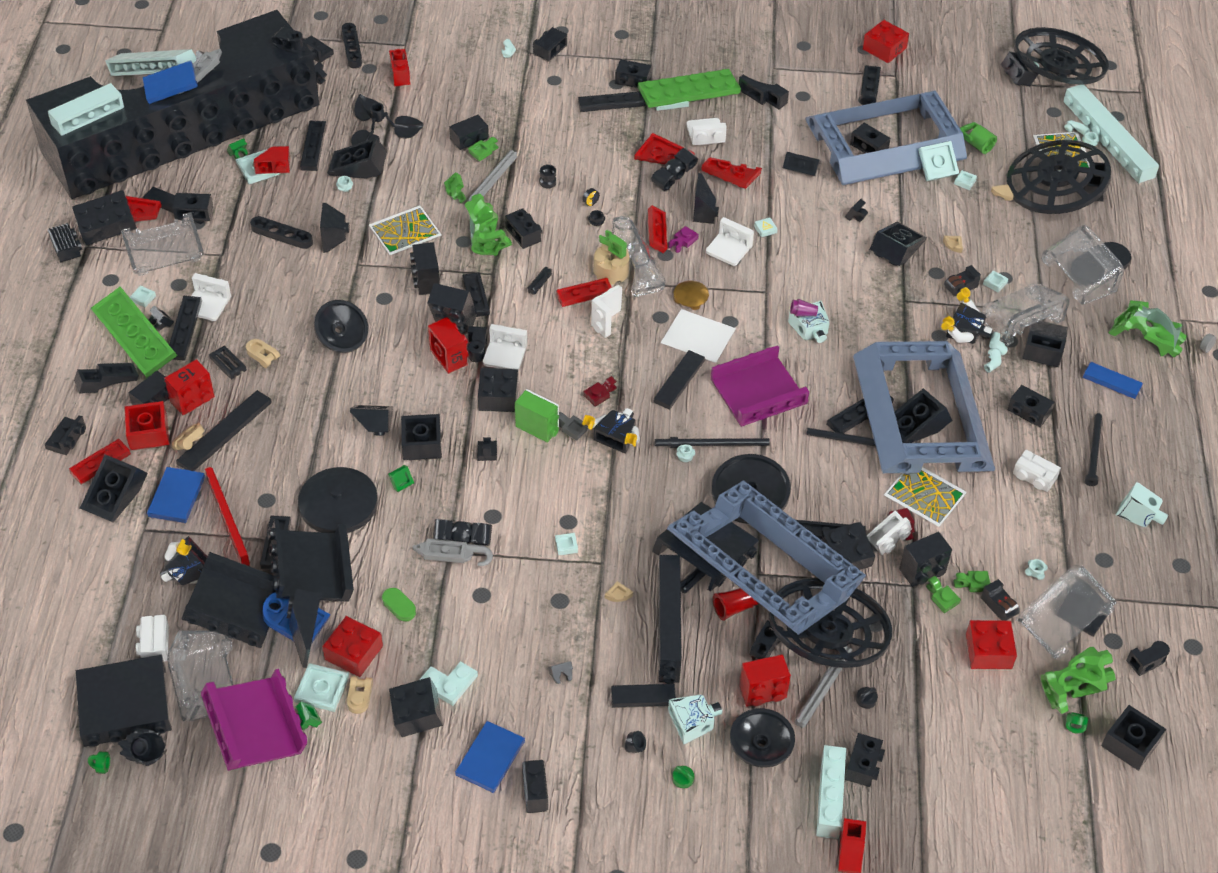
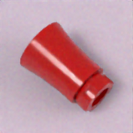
(731, 603)

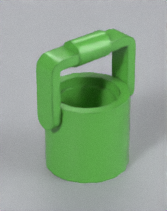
(979, 137)

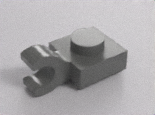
(572, 426)

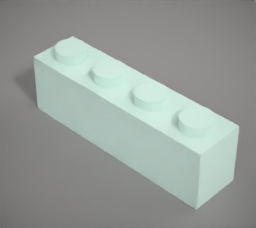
(86, 109)
(831, 792)

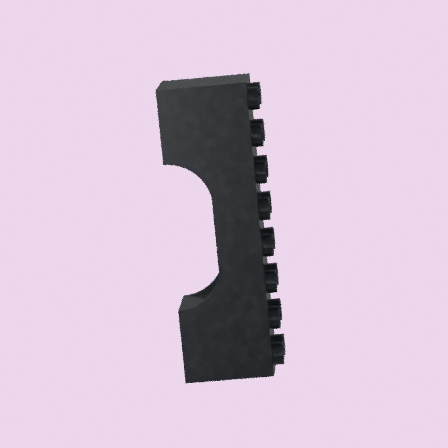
(242, 93)

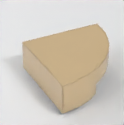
(1003, 191)
(953, 243)
(618, 593)

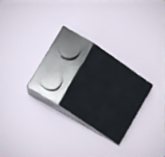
(359, 160)
(896, 243)
(921, 417)
(113, 488)
(302, 616)

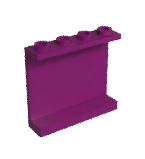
(757, 386)
(254, 721)

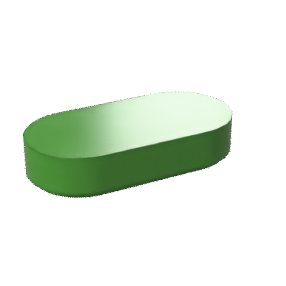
(399, 604)

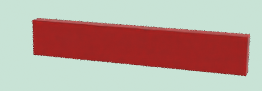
(227, 516)

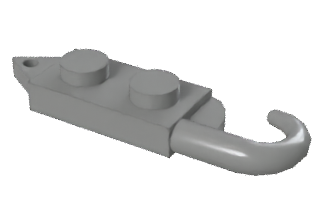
(206, 63)
(451, 551)

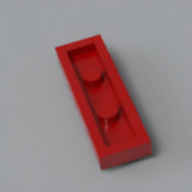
(657, 229)
(582, 292)
(88, 467)

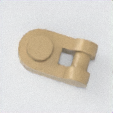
(257, 348)
(185, 439)
(357, 700)

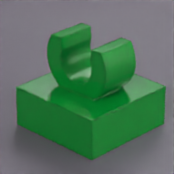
(237, 147)
(401, 478)
(308, 715)

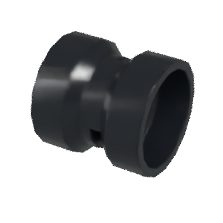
(547, 176)

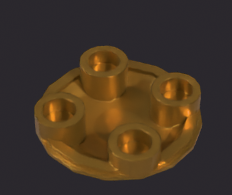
(691, 294)

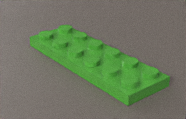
(689, 88)
(133, 332)

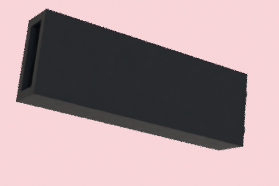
(669, 619)

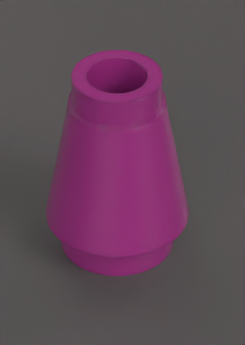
(803, 308)

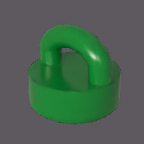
(1078, 719)
(102, 762)
(683, 776)

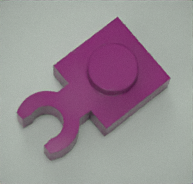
(683, 237)

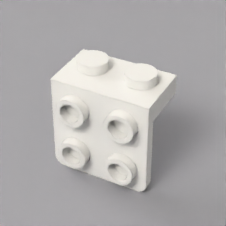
(706, 131)
(731, 242)
(214, 295)
(604, 308)
(505, 347)
(889, 533)

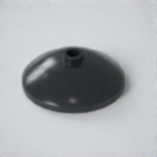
(347, 319)
(764, 728)

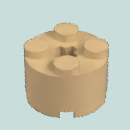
(610, 266)

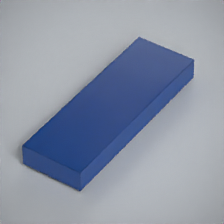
(1112, 380)

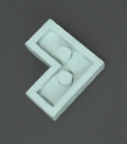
(453, 686)

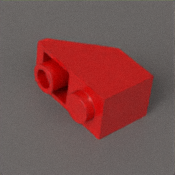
(399, 67)
(273, 160)
(851, 846)

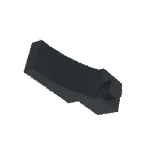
(762, 92)
(104, 375)

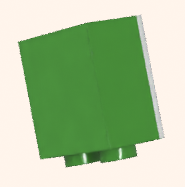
(537, 415)

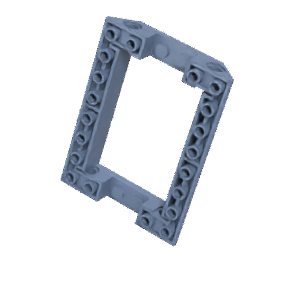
(887, 161)
(910, 457)
(744, 501)

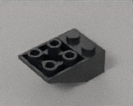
(1045, 343)

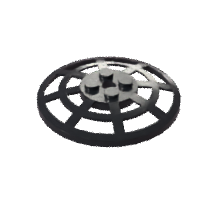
(1058, 60)
(1050, 177)
(841, 631)

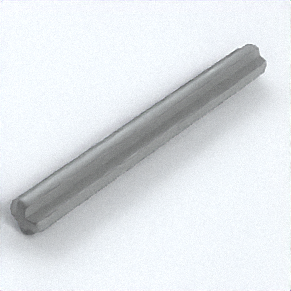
(495, 174)
(818, 693)

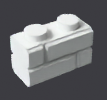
(1036, 471)
(153, 636)

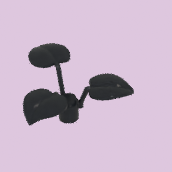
(369, 108)

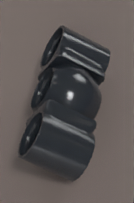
(674, 169)
(463, 532)

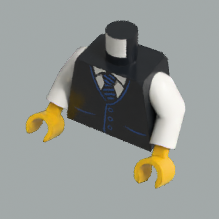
(966, 322)
(614, 429)
(183, 562)

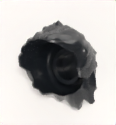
(143, 746)

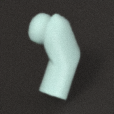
(509, 49)
(1077, 126)
(996, 343)
(995, 356)

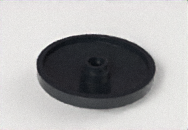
(759, 472)
(337, 498)

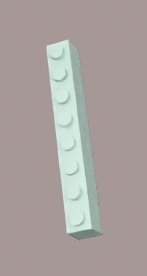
(147, 62)
(1111, 133)

